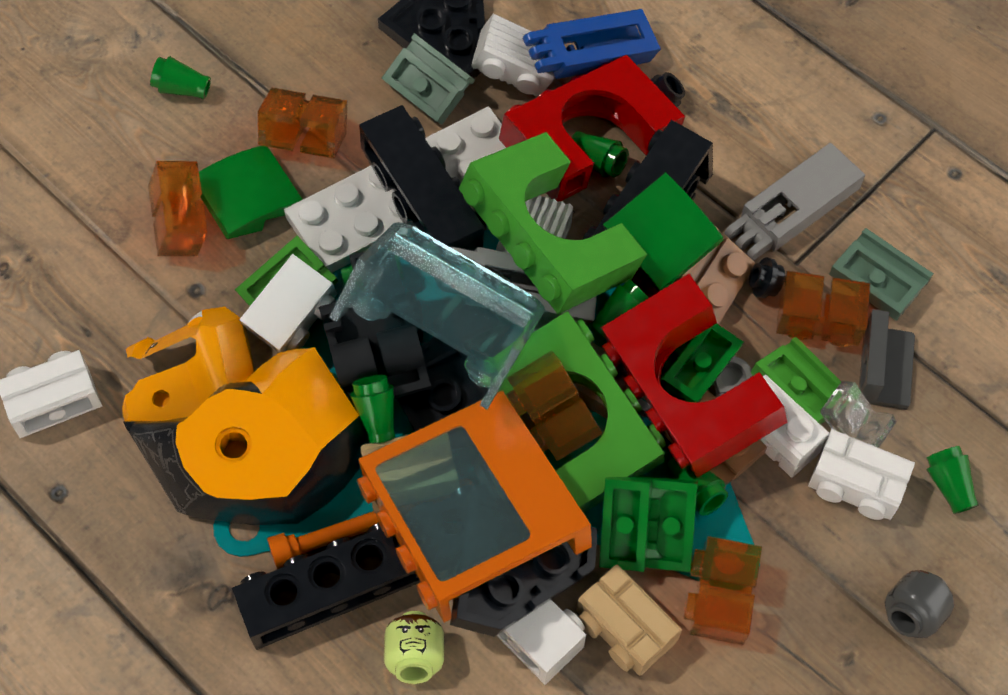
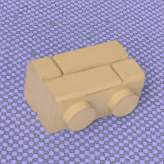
(627, 621)

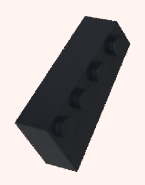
(674, 151)
(419, 179)

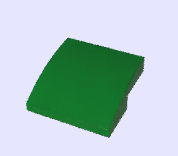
(246, 191)
(668, 230)
(698, 363)
(648, 523)

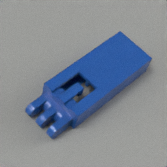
(597, 43)

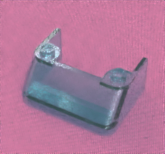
(445, 297)

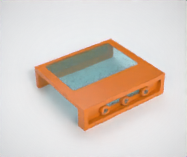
(470, 500)

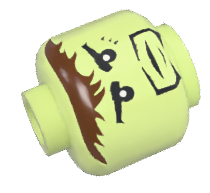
(414, 647)

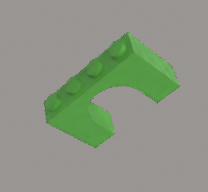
(560, 268)
(626, 444)

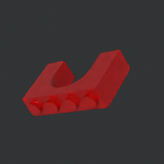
(613, 92)
(700, 431)

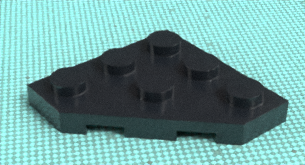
(444, 24)
(522, 590)

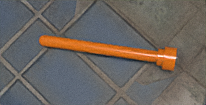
(289, 546)

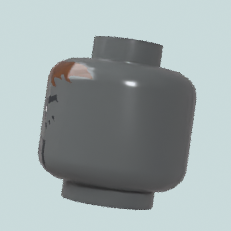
(919, 604)

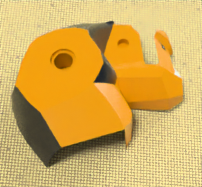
(243, 438)

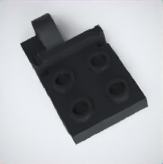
(375, 348)

